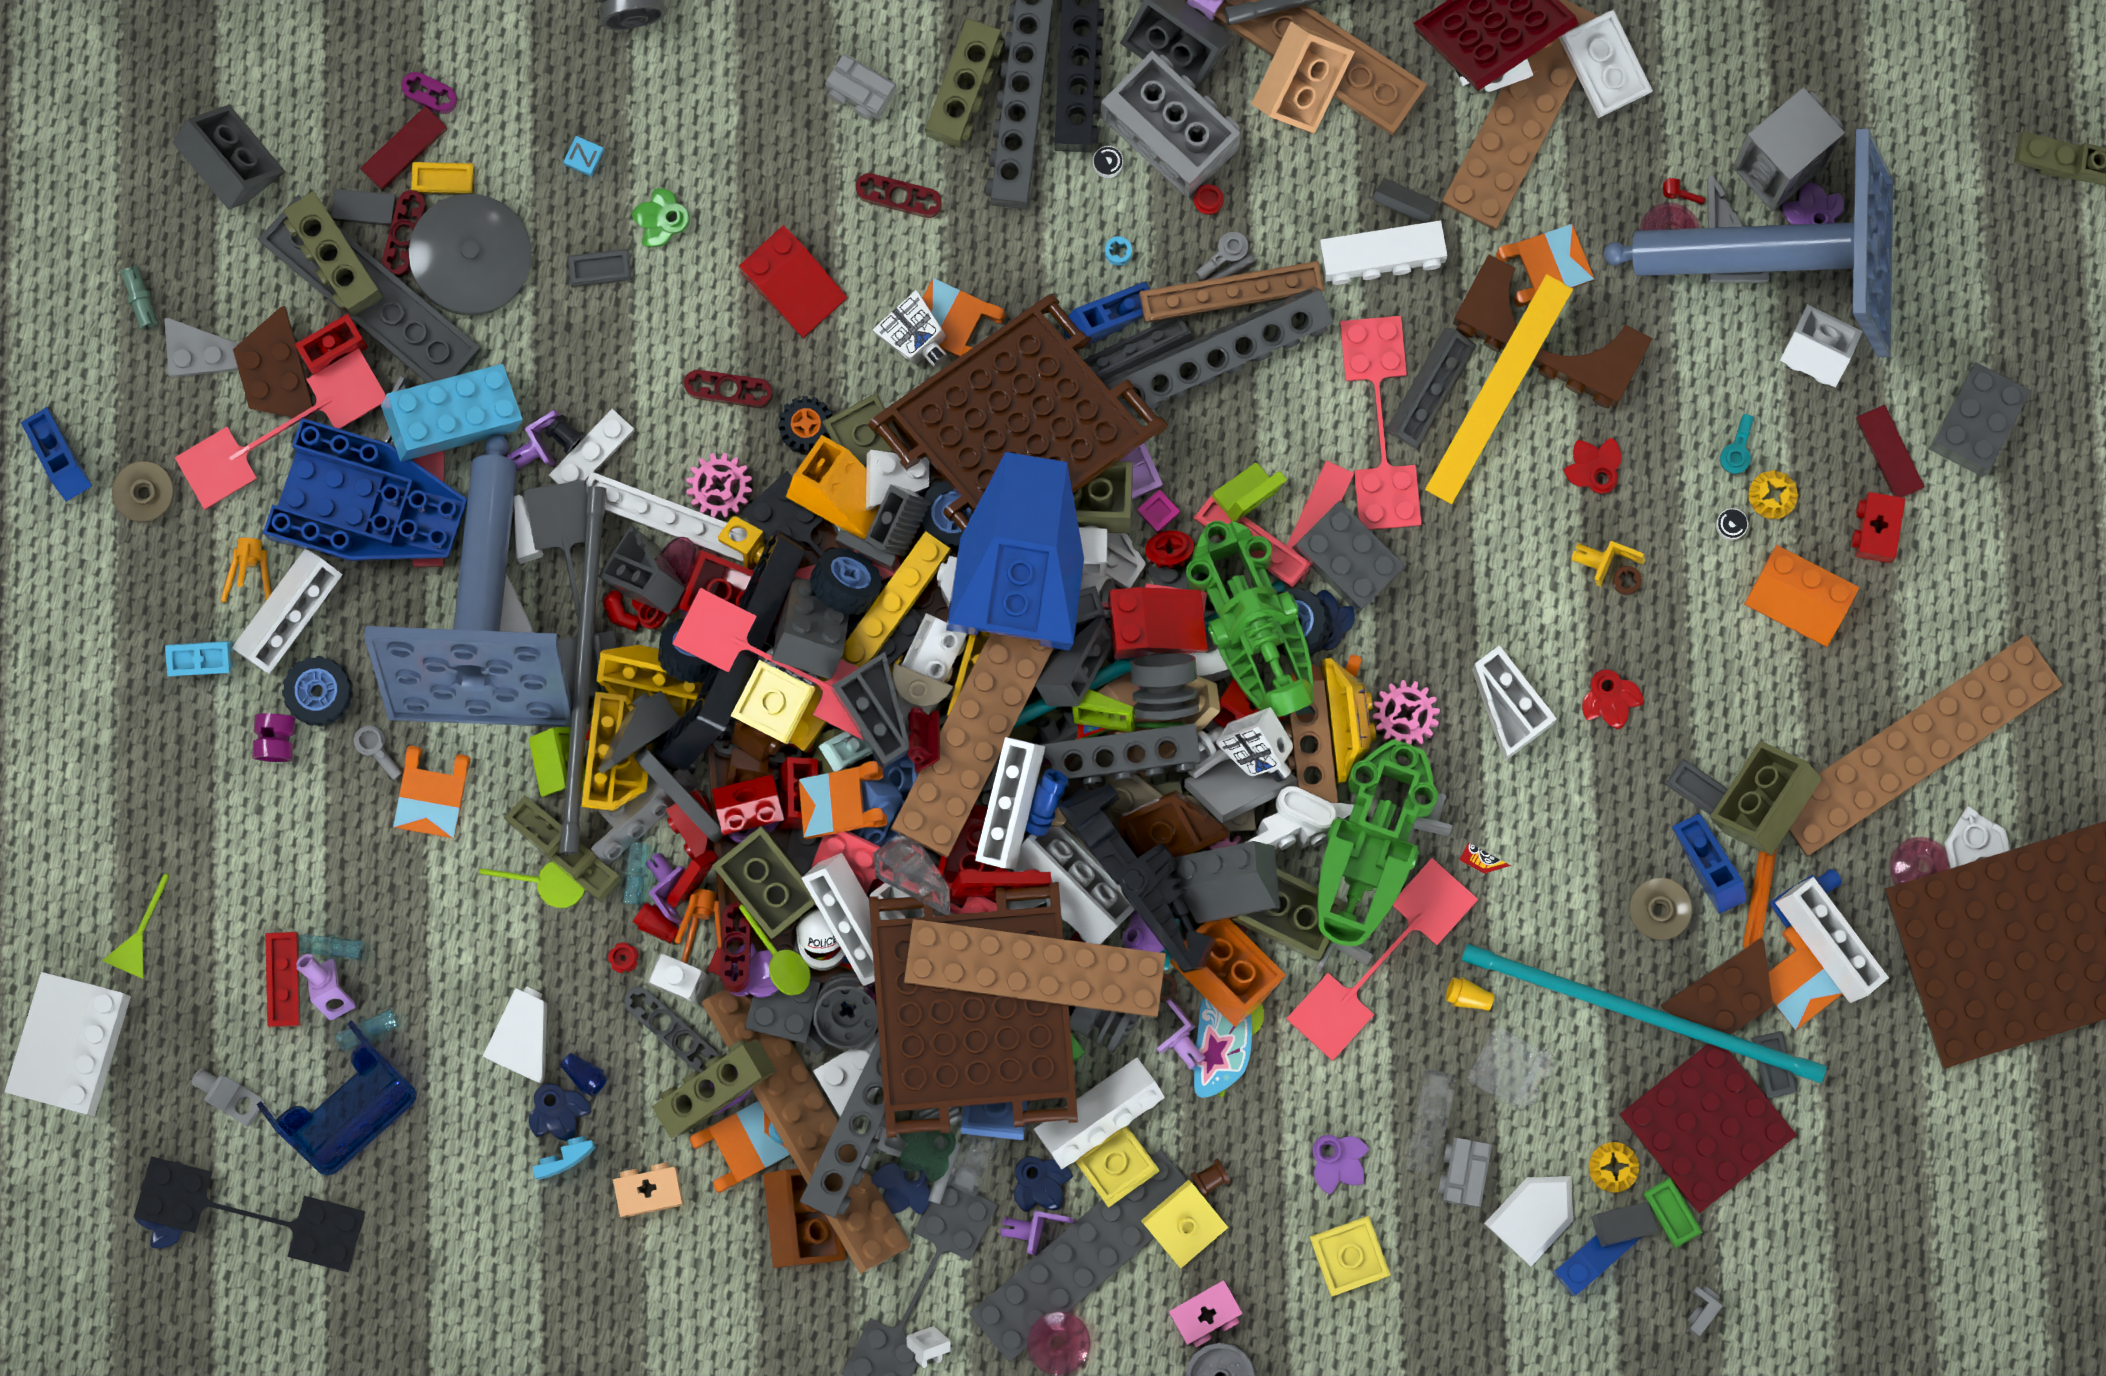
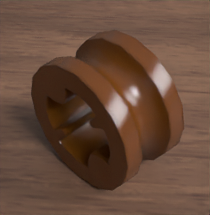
(1636, 579)
(1172, 989)

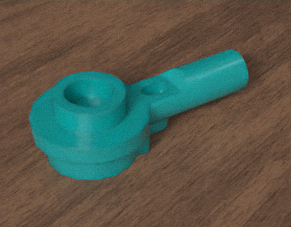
(1736, 457)

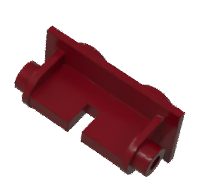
(925, 739)

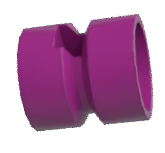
(273, 748)

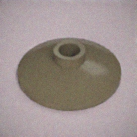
(134, 479)
(1676, 904)

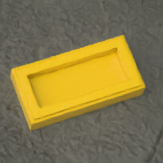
(442, 178)

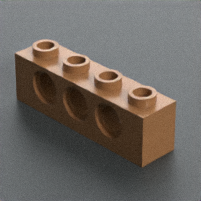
(1322, 758)

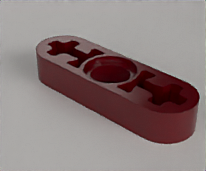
(874, 197)
(402, 210)
(704, 392)
(742, 958)

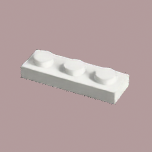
(593, 449)

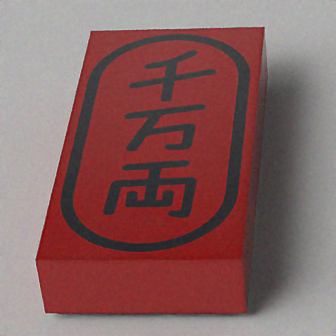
(692, 878)

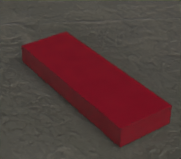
(403, 148)
(1889, 452)

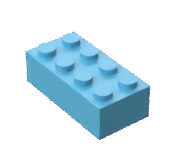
(451, 412)

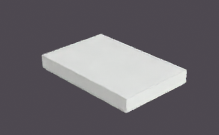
(1605, 64)

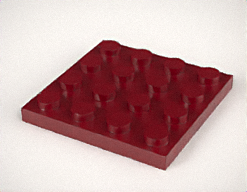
(1493, 35)
(1707, 1125)

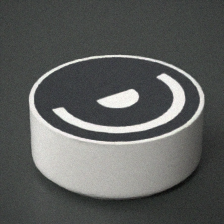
(1106, 162)
(1733, 524)

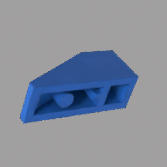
(1108, 313)
(56, 454)
(1710, 864)
(1589, 1263)

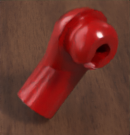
(615, 611)

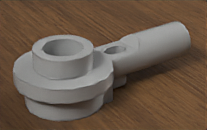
(1231, 248)
(370, 742)

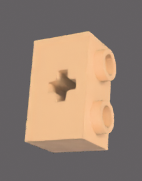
(634, 1203)

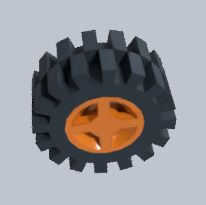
(803, 414)

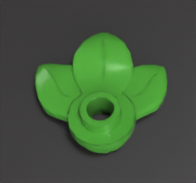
(656, 218)

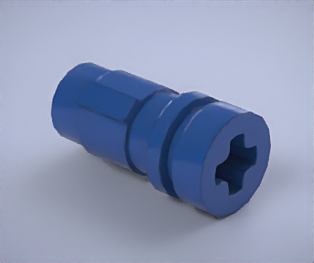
(1045, 801)

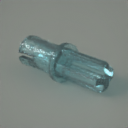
(635, 873)
(331, 946)
(371, 1027)

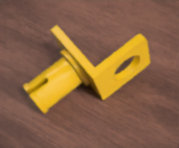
(750, 547)
(1602, 560)

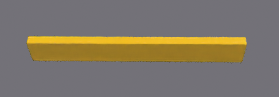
(1499, 389)

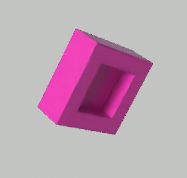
(1158, 511)

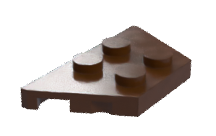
(273, 368)
(1173, 821)
(1727, 994)

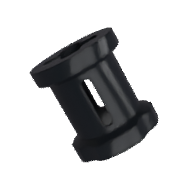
(564, 433)

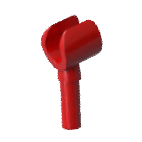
(1672, 190)

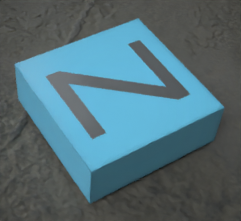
(583, 156)

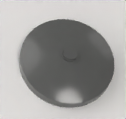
(470, 254)

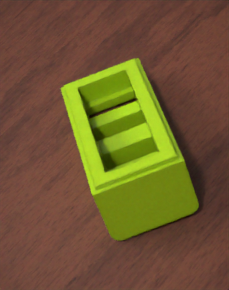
(1104, 712)

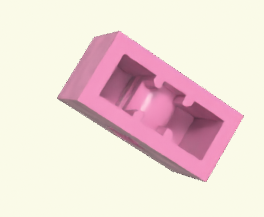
(1217, 1298)

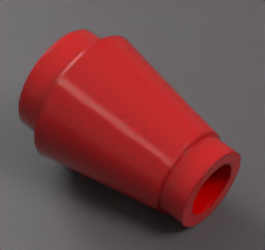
(653, 922)

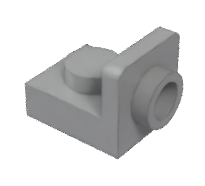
(1703, 1316)

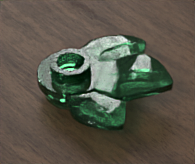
(923, 1153)

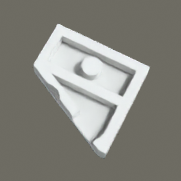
(885, 469)
(1123, 561)

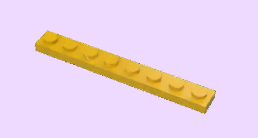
(879, 623)

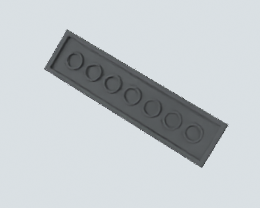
(397, 321)
(1074, 1262)

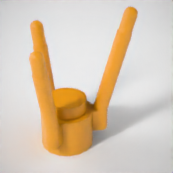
(246, 555)

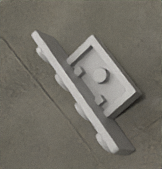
(636, 817)

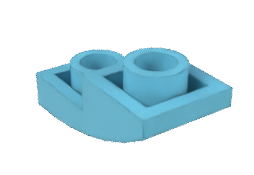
(572, 1154)

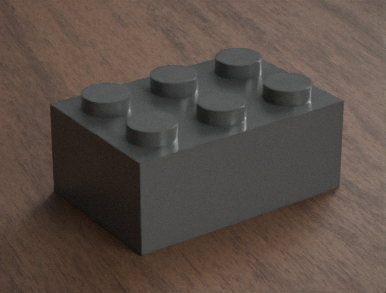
(1979, 419)
(1348, 556)
(809, 631)

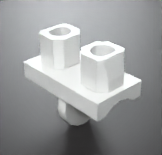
(1209, 751)

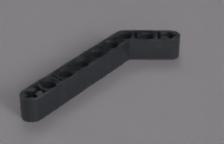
(722, 689)

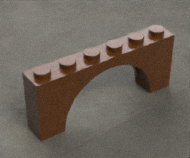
(1599, 373)

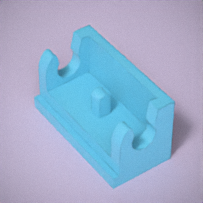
(199, 658)

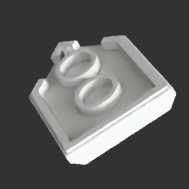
(1974, 839)
(1534, 1216)

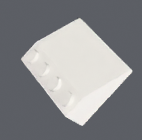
(67, 1044)

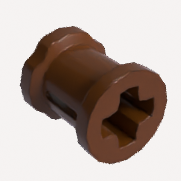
(1210, 1178)

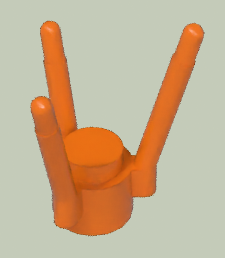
(701, 906)

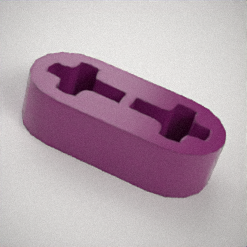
(426, 99)

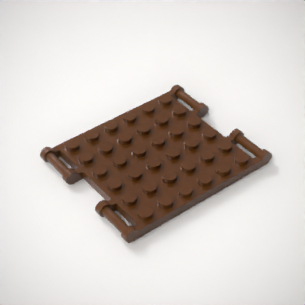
(1020, 396)
(963, 1045)

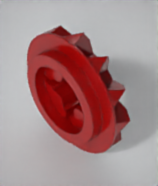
(1157, 548)

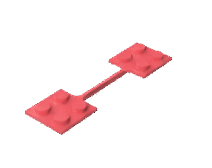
(1375, 352)
(221, 466)
(719, 631)
(860, 858)
(1331, 1012)

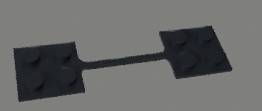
(777, 512)
(178, 1194)

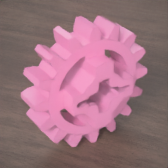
(729, 479)
(1399, 701)

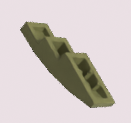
(545, 835)

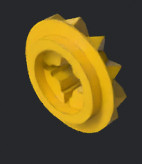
(1770, 508)
(1605, 1179)

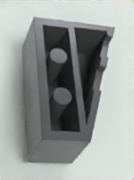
(642, 572)
(874, 709)

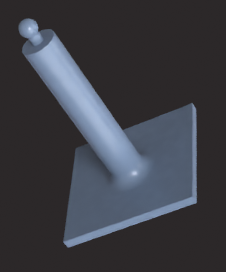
(1828, 246)
(475, 668)

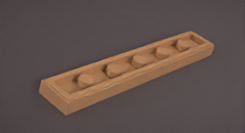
(1229, 291)

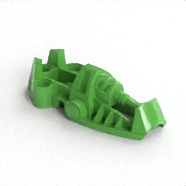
(1253, 619)
(1369, 852)

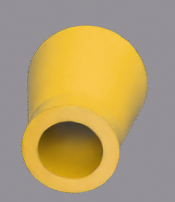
(1468, 995)

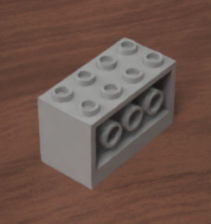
(1158, 139)
(1788, 148)

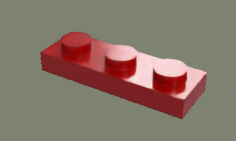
(982, 884)
(282, 979)

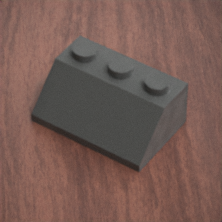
(1180, 34)
(227, 156)
(1229, 881)

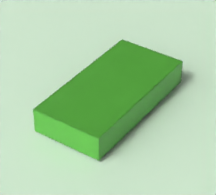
(1672, 1212)

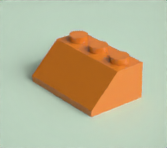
(1801, 595)
(1236, 972)

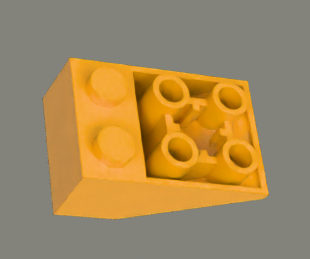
(834, 487)

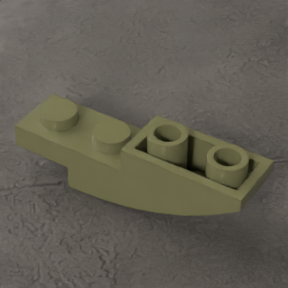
(2062, 158)

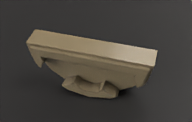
(917, 687)

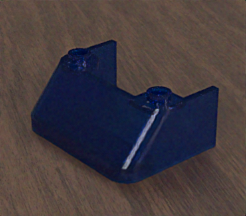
(350, 1115)

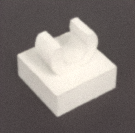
(927, 1345)

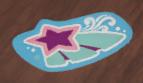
(1224, 1049)

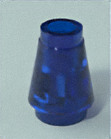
(585, 1075)

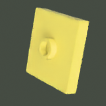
(773, 702)
(1117, 1166)
(1184, 1224)
(1349, 1256)

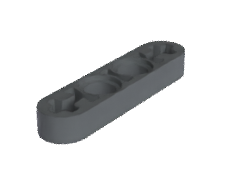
(679, 794)
(675, 1029)

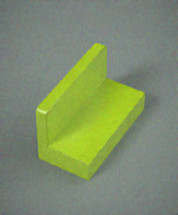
(1247, 491)
(550, 759)

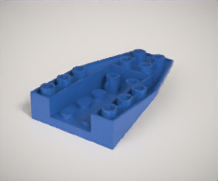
(361, 502)
(1021, 556)

